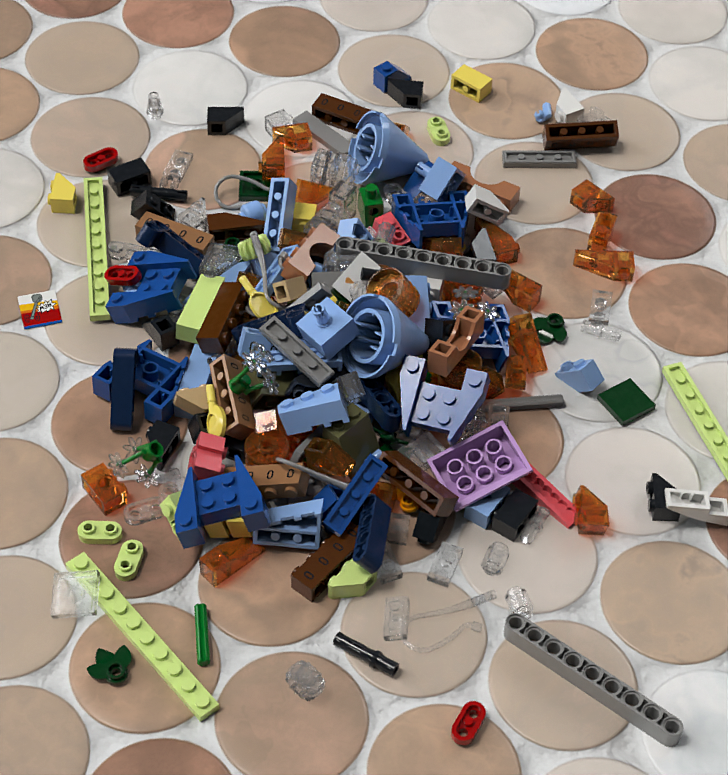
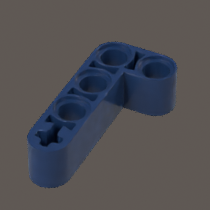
(168, 242)
(287, 316)
(123, 388)
(381, 403)
(372, 533)

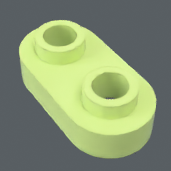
(438, 131)
(99, 532)
(129, 558)

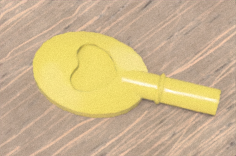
(257, 300)
(216, 417)

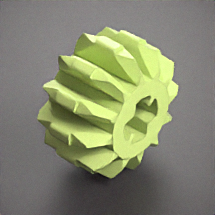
(247, 250)

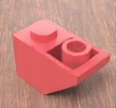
(400, 236)

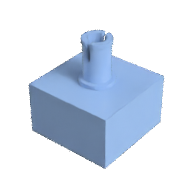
(440, 179)
(327, 328)

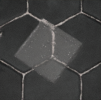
(75, 594)

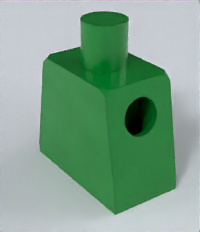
(369, 198)

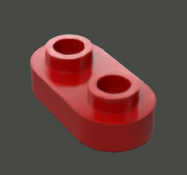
(100, 159)
(123, 275)
(467, 724)

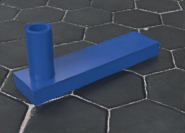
(354, 495)

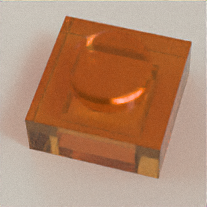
(266, 422)

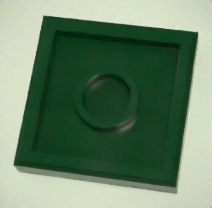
(250, 191)
(626, 402)

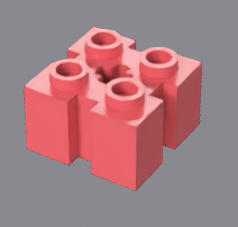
(208, 456)

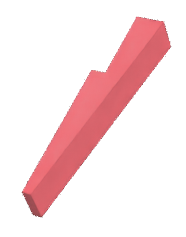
(548, 496)

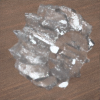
(305, 680)

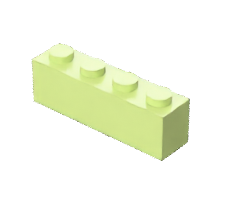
(197, 308)

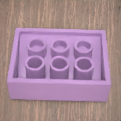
(480, 465)

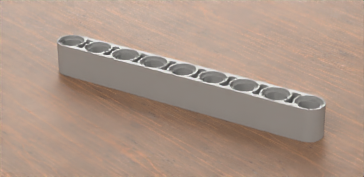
(430, 263)
(596, 688)

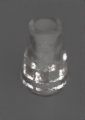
(154, 106)

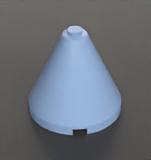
(383, 150)
(383, 337)

